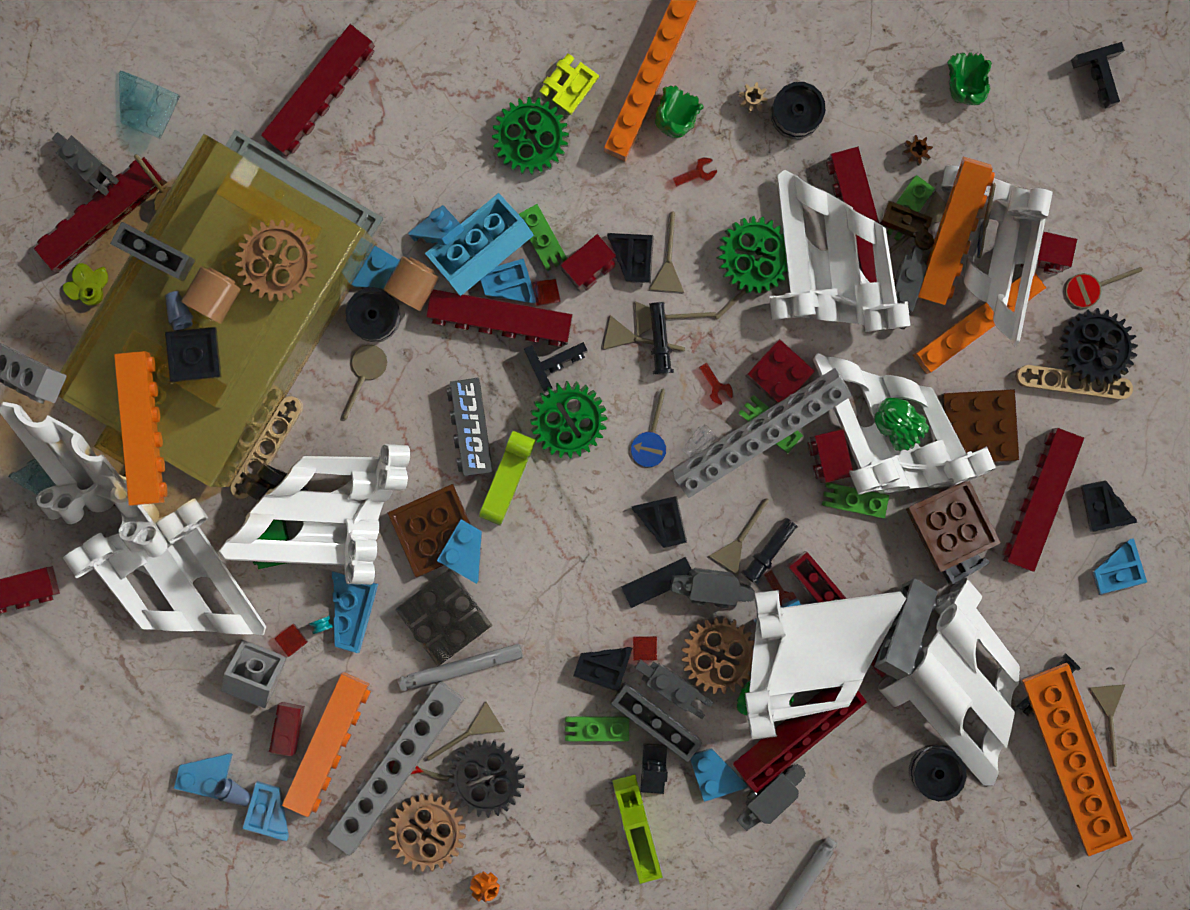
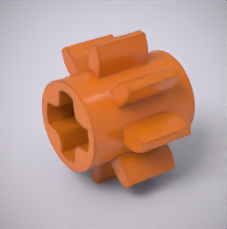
(484, 886)

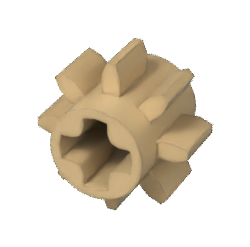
(747, 99)

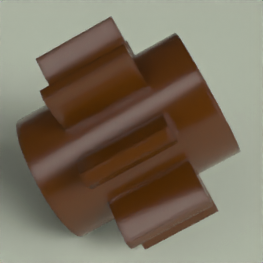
(913, 156)

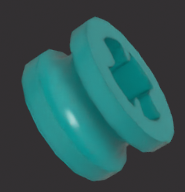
(321, 625)

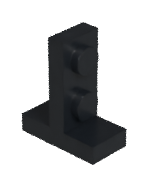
(1101, 71)
(553, 363)
(654, 768)

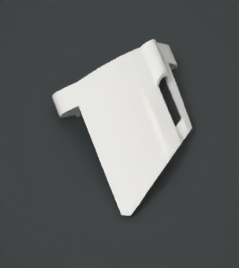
(812, 650)

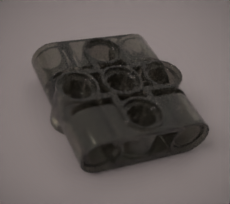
(445, 646)

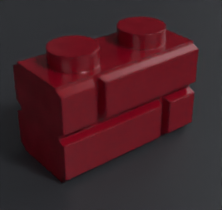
(286, 729)

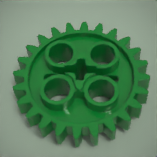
(548, 125)
(752, 276)
(550, 431)

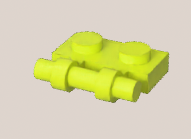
(576, 86)

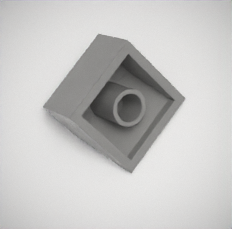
(253, 673)

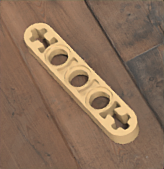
(1062, 383)
(267, 435)

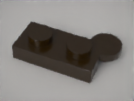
(909, 223)

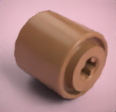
(411, 282)
(211, 294)

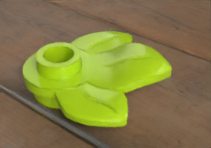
(84, 282)

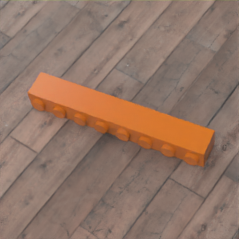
(649, 78)

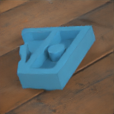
(1120, 570)
(266, 812)

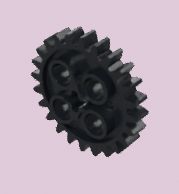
(1101, 326)
(479, 757)

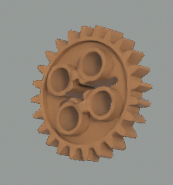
(298, 269)
(711, 674)
(414, 849)

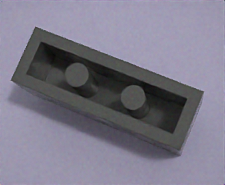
(152, 251)

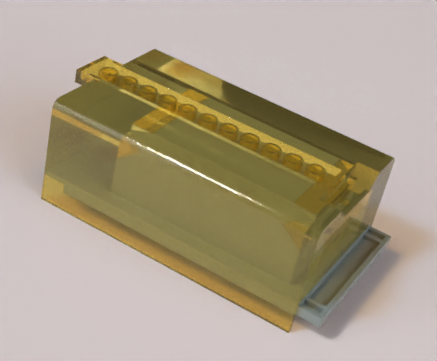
(261, 343)

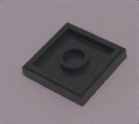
(193, 354)

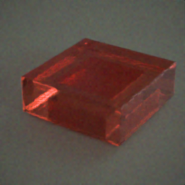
(546, 292)
(291, 640)
(644, 648)

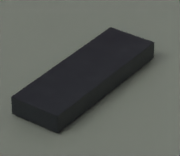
(654, 582)

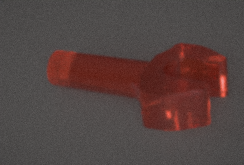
(696, 173)
(715, 384)
(775, 585)

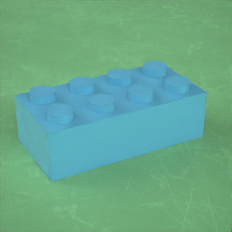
(487, 240)

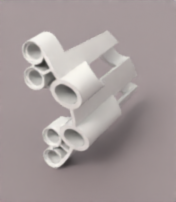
(1017, 241)
(830, 282)
(878, 463)
(83, 480)
(336, 525)
(185, 559)
(950, 682)

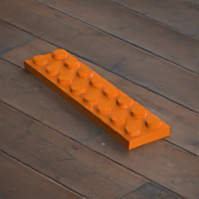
(1077, 759)

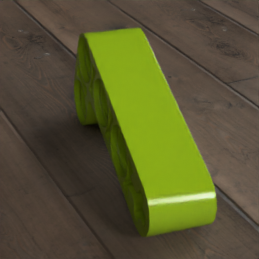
(507, 477)

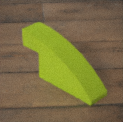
(637, 829)

